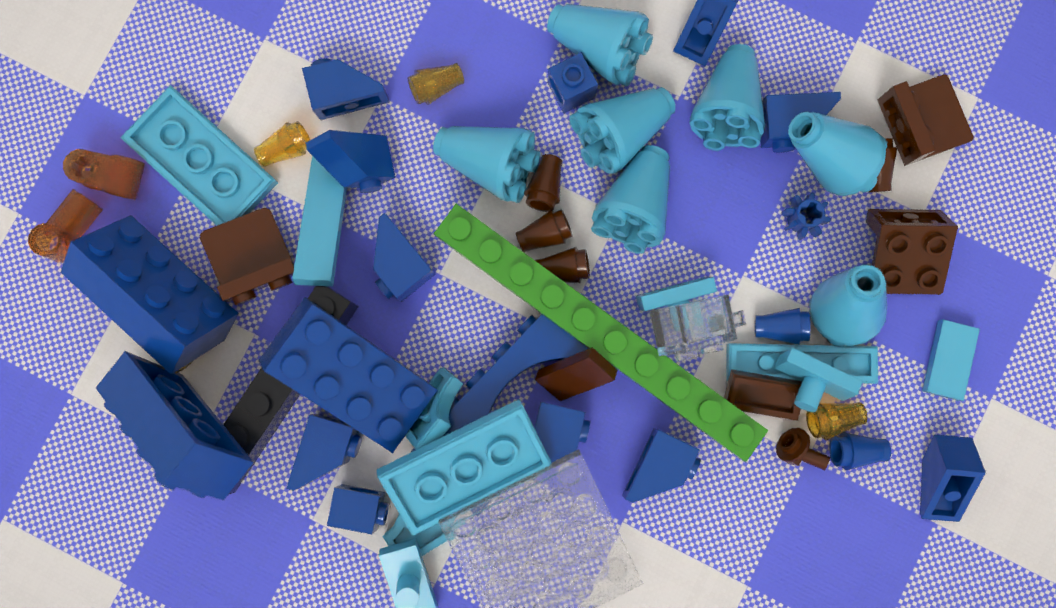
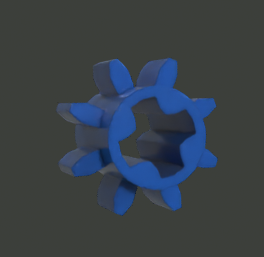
(814, 210)

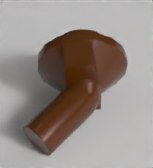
(798, 449)

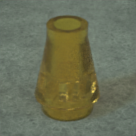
(434, 82)
(283, 144)
(835, 419)

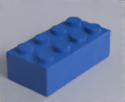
(148, 292)
(347, 375)
(173, 428)

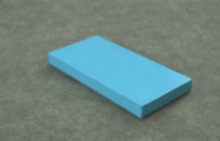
(198, 158)
(463, 466)

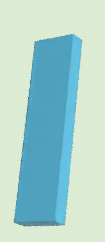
(319, 229)
(762, 359)

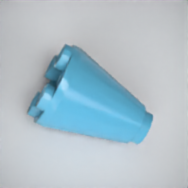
(604, 36)
(731, 102)
(620, 126)
(839, 152)
(490, 157)
(636, 202)
(850, 306)

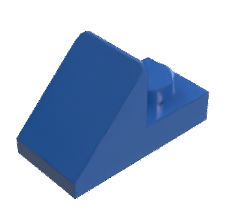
(704, 29)

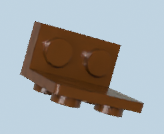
(925, 118)
(912, 248)

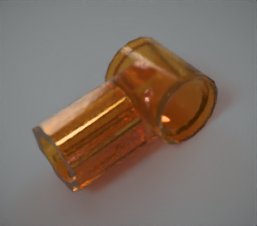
(66, 223)

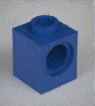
(572, 82)
(357, 509)

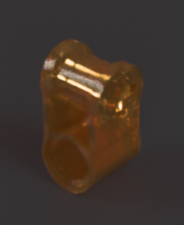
(108, 173)

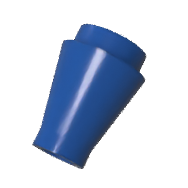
(784, 326)
(857, 451)

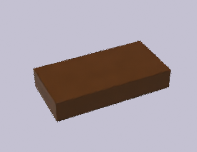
(576, 374)
(763, 394)

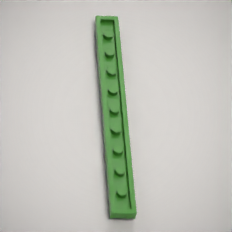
(601, 331)

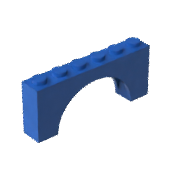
(538, 343)

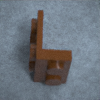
(248, 256)

